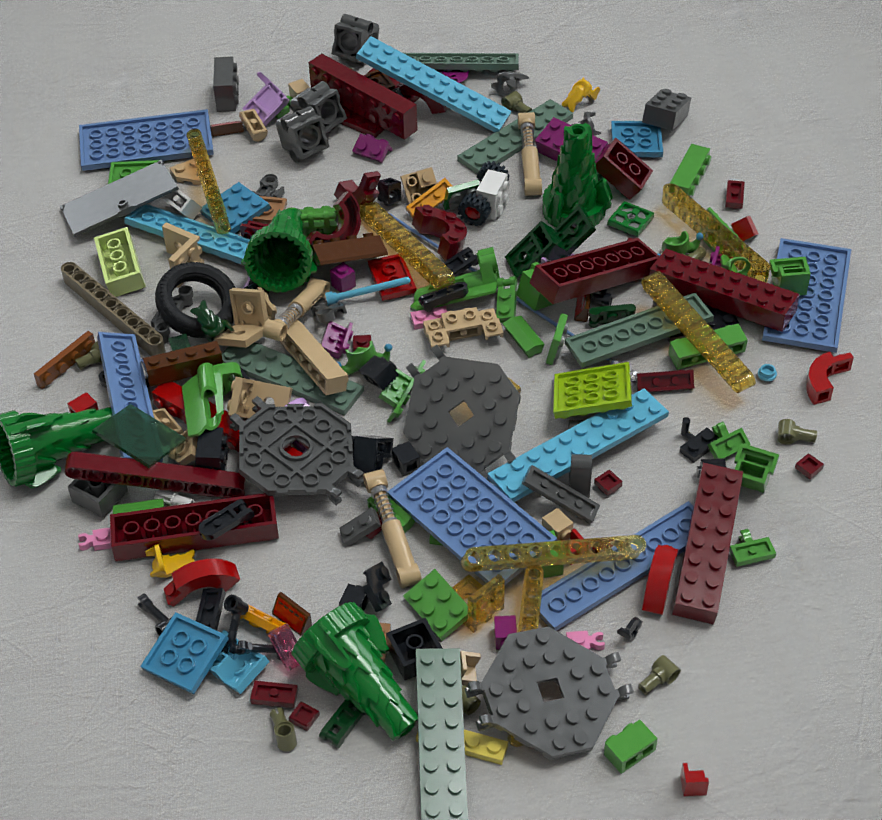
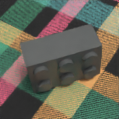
(225, 84)
(666, 109)

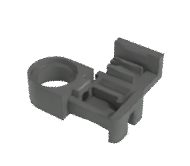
(269, 189)
(326, 314)

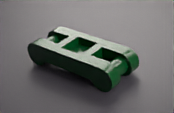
(609, 314)
(344, 720)

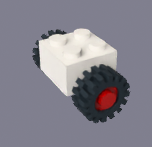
(489, 196)

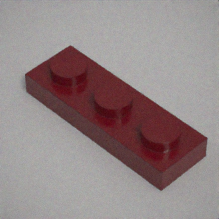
(665, 380)

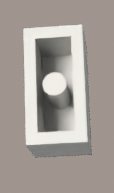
(183, 203)

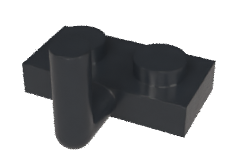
(696, 445)

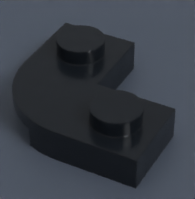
(376, 577)

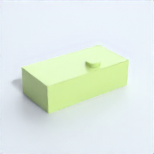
(119, 262)

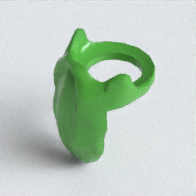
(728, 263)

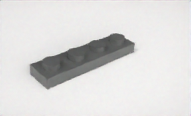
(560, 494)

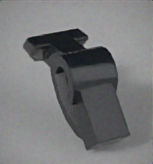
(631, 629)

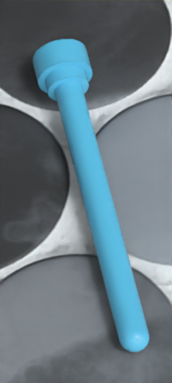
(333, 298)

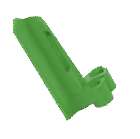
(479, 282)
(208, 382)

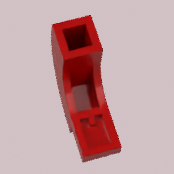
(818, 385)
(200, 574)
(659, 579)

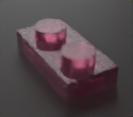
(284, 642)

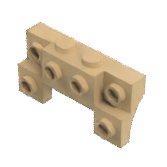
(461, 325)

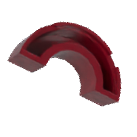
(348, 222)
(442, 225)

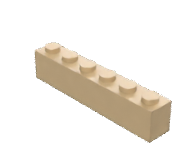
(315, 359)

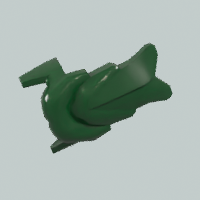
(211, 324)

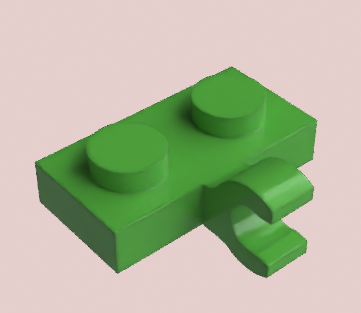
(728, 442)
(751, 550)

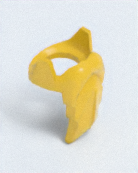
(579, 91)
(165, 565)

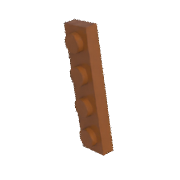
(64, 360)

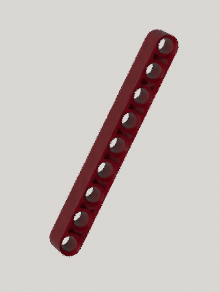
(159, 476)

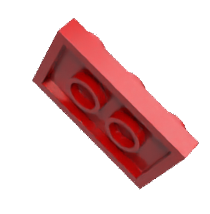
(389, 269)

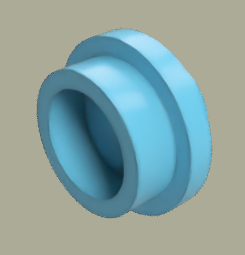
(767, 372)

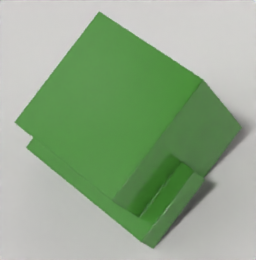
(791, 274)
(528, 293)
(757, 466)

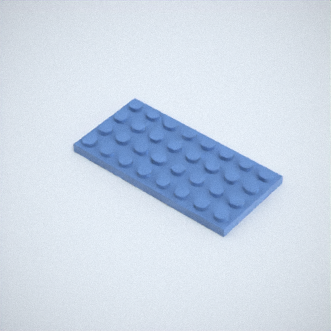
(142, 139)
(821, 310)
(466, 511)

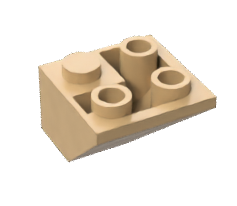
(418, 183)

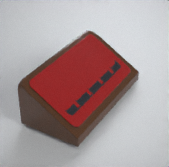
(227, 128)
(582, 308)
(291, 613)

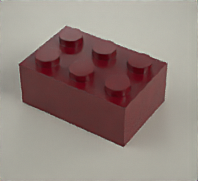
(623, 168)

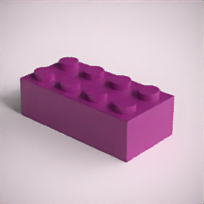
(552, 137)

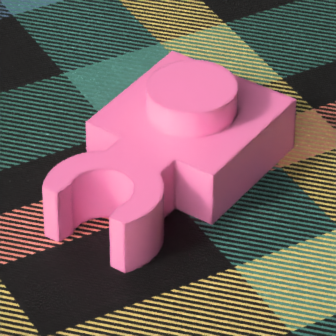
(99, 540)
(586, 641)

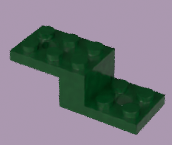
(550, 242)

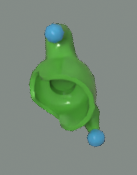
(681, 244)
(362, 356)

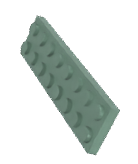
(469, 61)
(508, 140)
(628, 333)
(283, 370)
(441, 735)

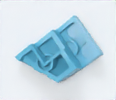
(238, 670)

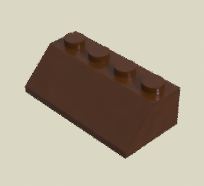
(348, 250)
(180, 363)

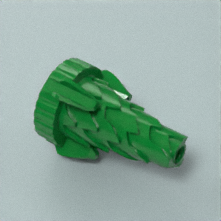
(576, 180)
(280, 254)
(36, 441)
(344, 658)

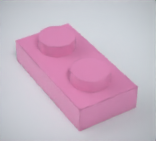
(419, 316)

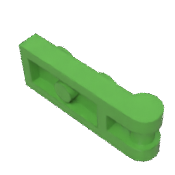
(506, 298)

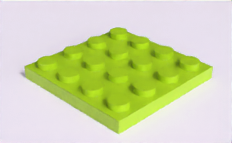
(592, 390)

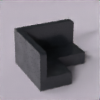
(370, 451)

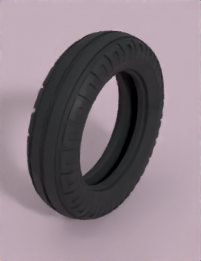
(189, 272)

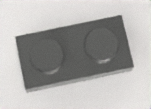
(359, 527)

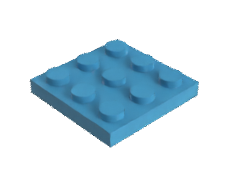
(639, 137)
(240, 206)
(184, 652)

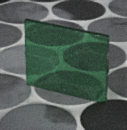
(139, 435)

